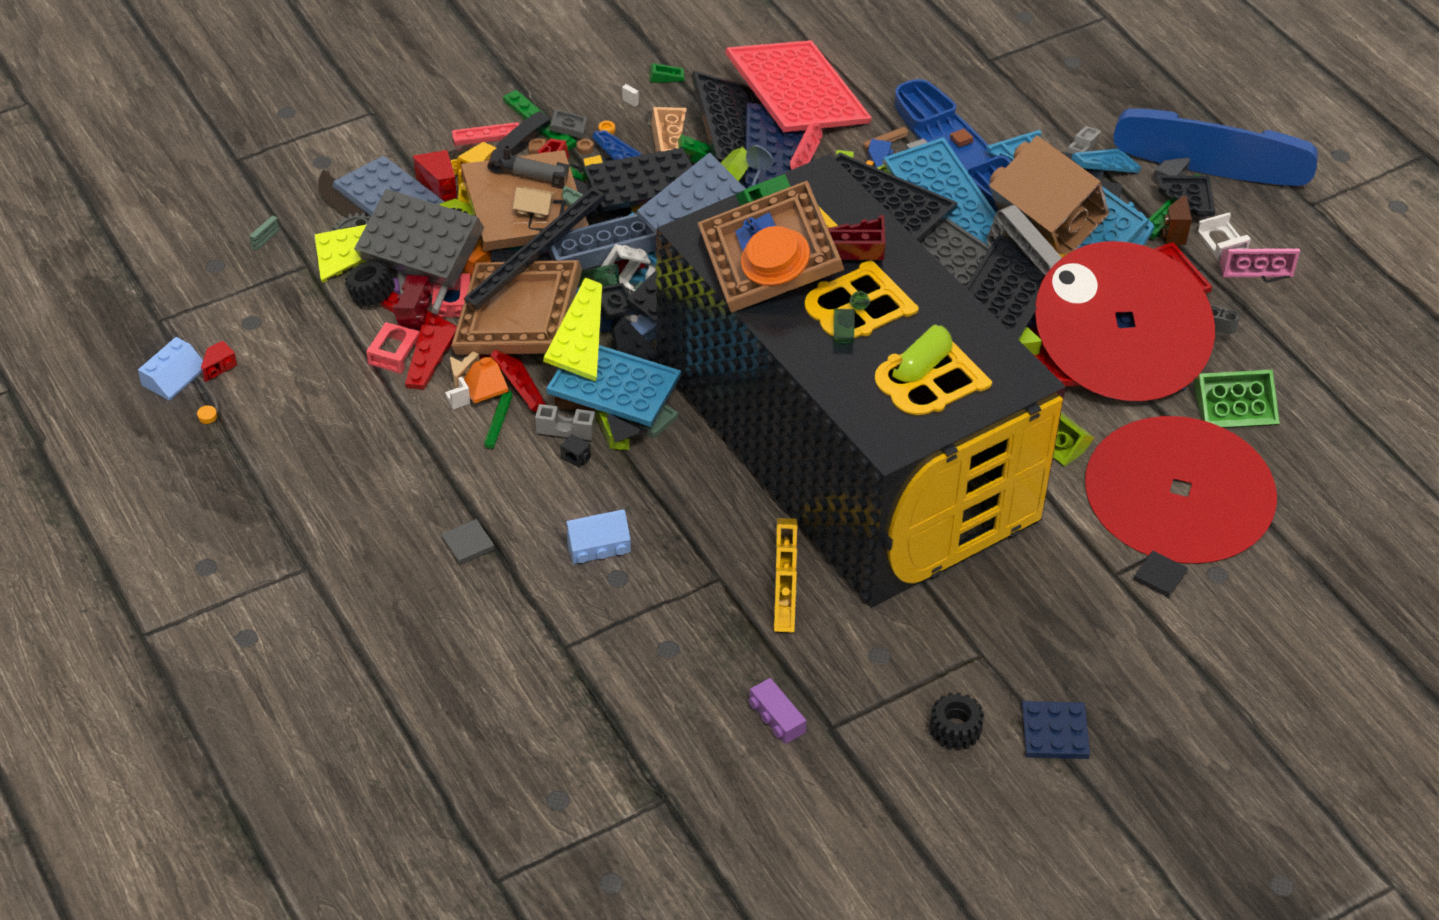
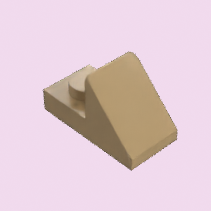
(460, 369)

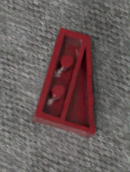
(860, 240)
(413, 302)

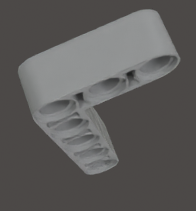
(1014, 225)

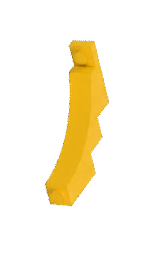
(479, 153)
(785, 575)

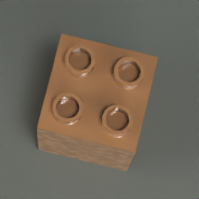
(1051, 193)

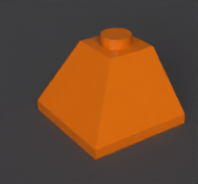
(485, 380)

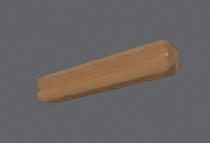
(890, 137)

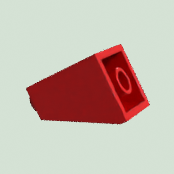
(436, 174)

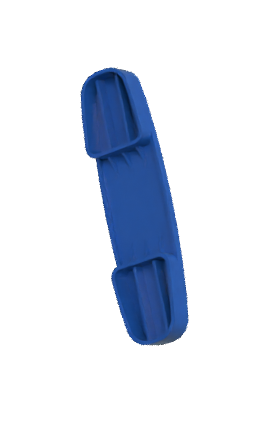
(934, 116)
(1216, 147)

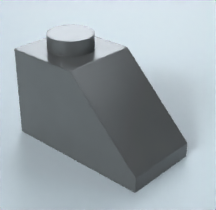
(1175, 167)

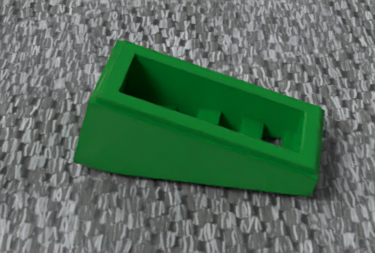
(665, 73)

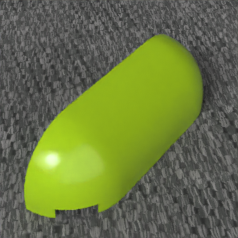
(924, 354)

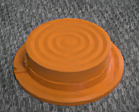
(775, 256)

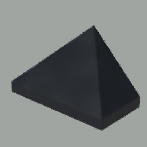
(623, 429)

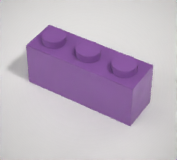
(777, 711)

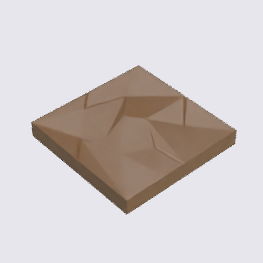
(493, 198)
(790, 208)
(523, 313)

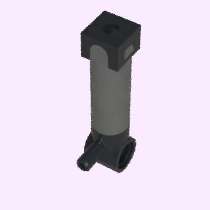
(503, 161)

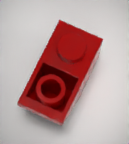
(217, 360)

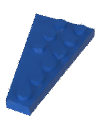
(613, 146)

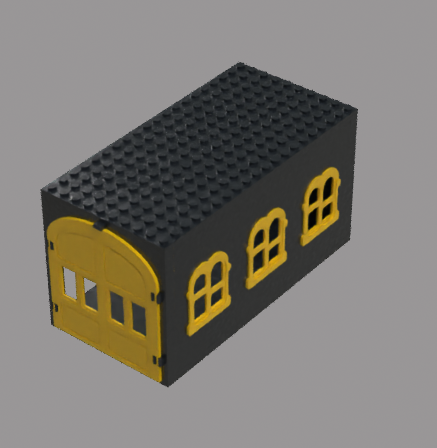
(825, 424)

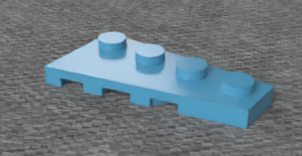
(1106, 160)

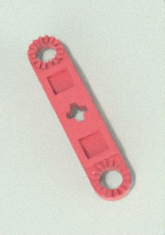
(807, 146)

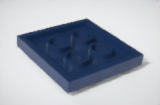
(1055, 730)

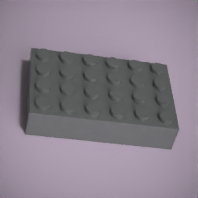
(419, 237)

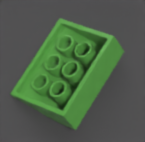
(1237, 398)

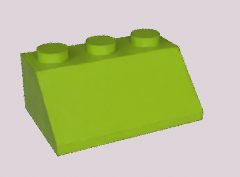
(1070, 441)

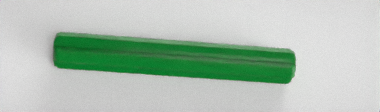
(498, 420)

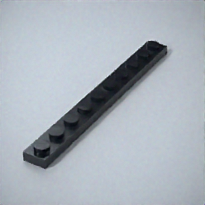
(534, 248)

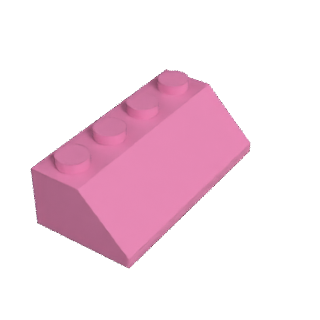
(1259, 262)

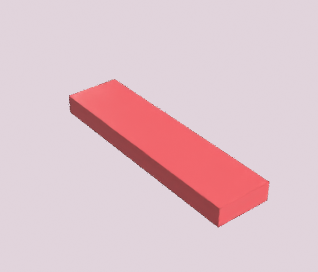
(482, 134)

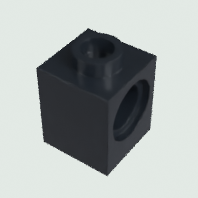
(575, 451)

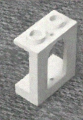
(1221, 224)
(635, 258)

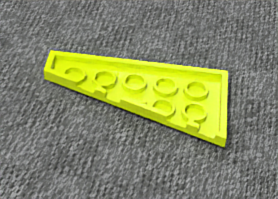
(337, 251)
(578, 335)

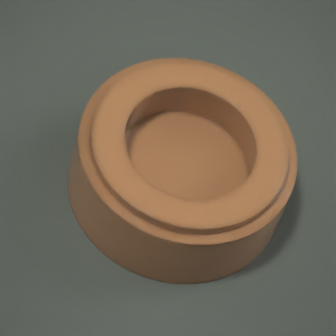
(585, 146)

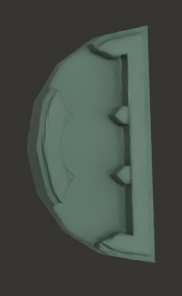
(570, 195)

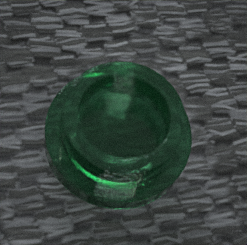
(859, 300)

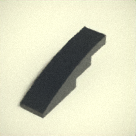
(524, 133)

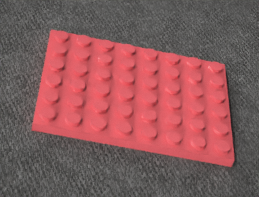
(797, 85)

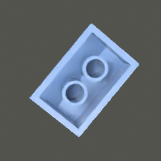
(171, 369)
(598, 536)

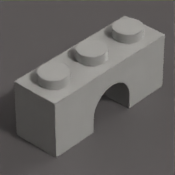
(550, 422)

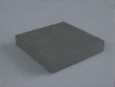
(568, 123)
(467, 541)

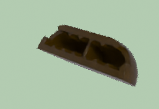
(336, 198)

